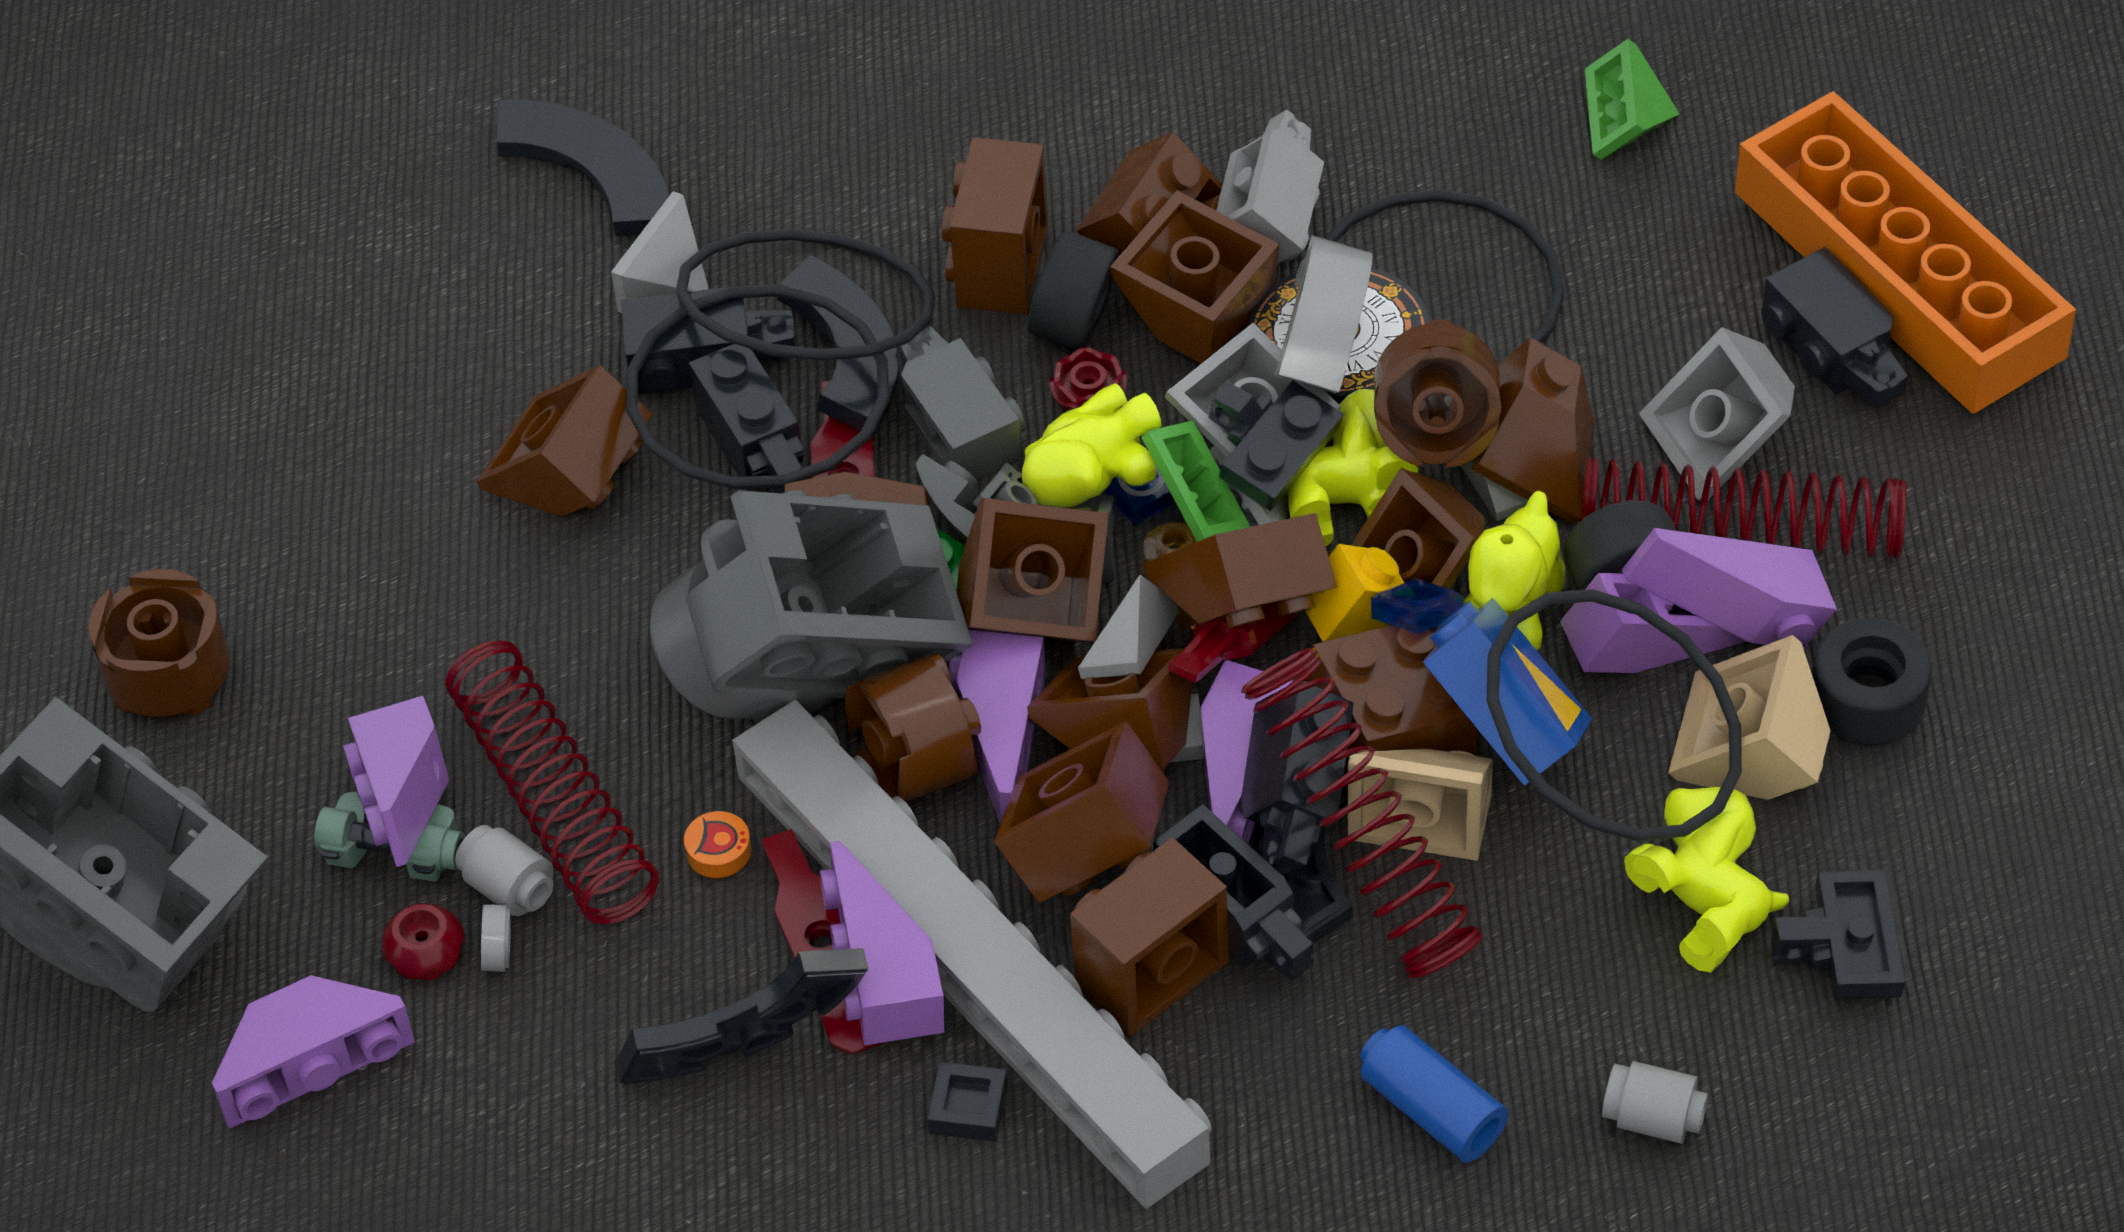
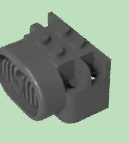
(805, 603)
(111, 860)

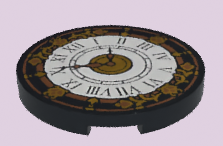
(1386, 313)

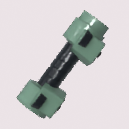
(345, 836)

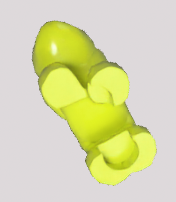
(1090, 448)
(1351, 470)
(1518, 564)
(1707, 876)

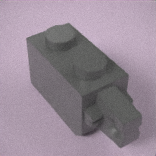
(957, 405)

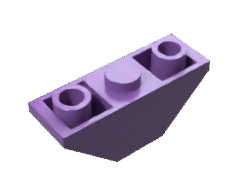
(304, 1043)

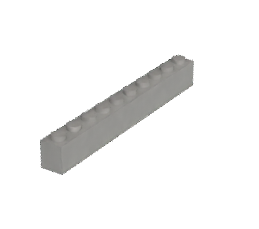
(984, 962)

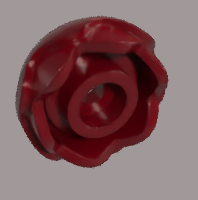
(1083, 375)
(427, 958)

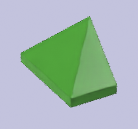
(1624, 99)
(1194, 480)

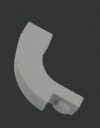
(1325, 314)

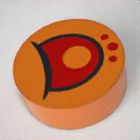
(717, 844)

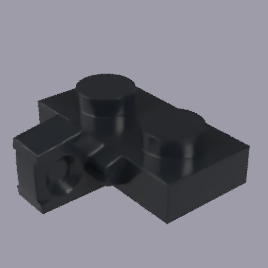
(1272, 438)
(1848, 934)

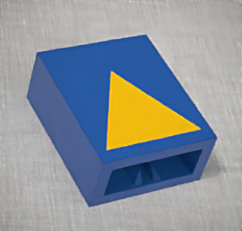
(1535, 701)

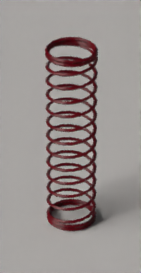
(1896, 511)
(604, 872)
(1425, 957)

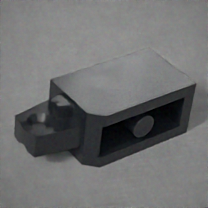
(1834, 327)
(669, 358)
(746, 413)
(1268, 785)
(1257, 895)

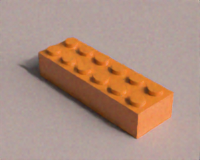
(1952, 286)

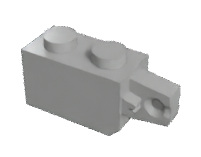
(1274, 185)

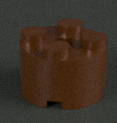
(1436, 428)
(160, 644)
(914, 728)

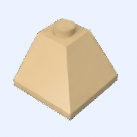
(1779, 719)
(1439, 788)

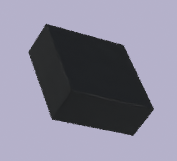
(967, 1101)

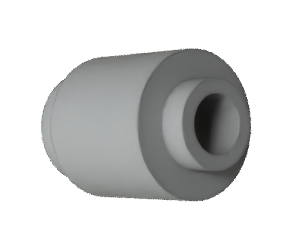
(505, 869)
(1654, 1101)

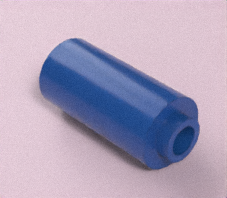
(1432, 1092)

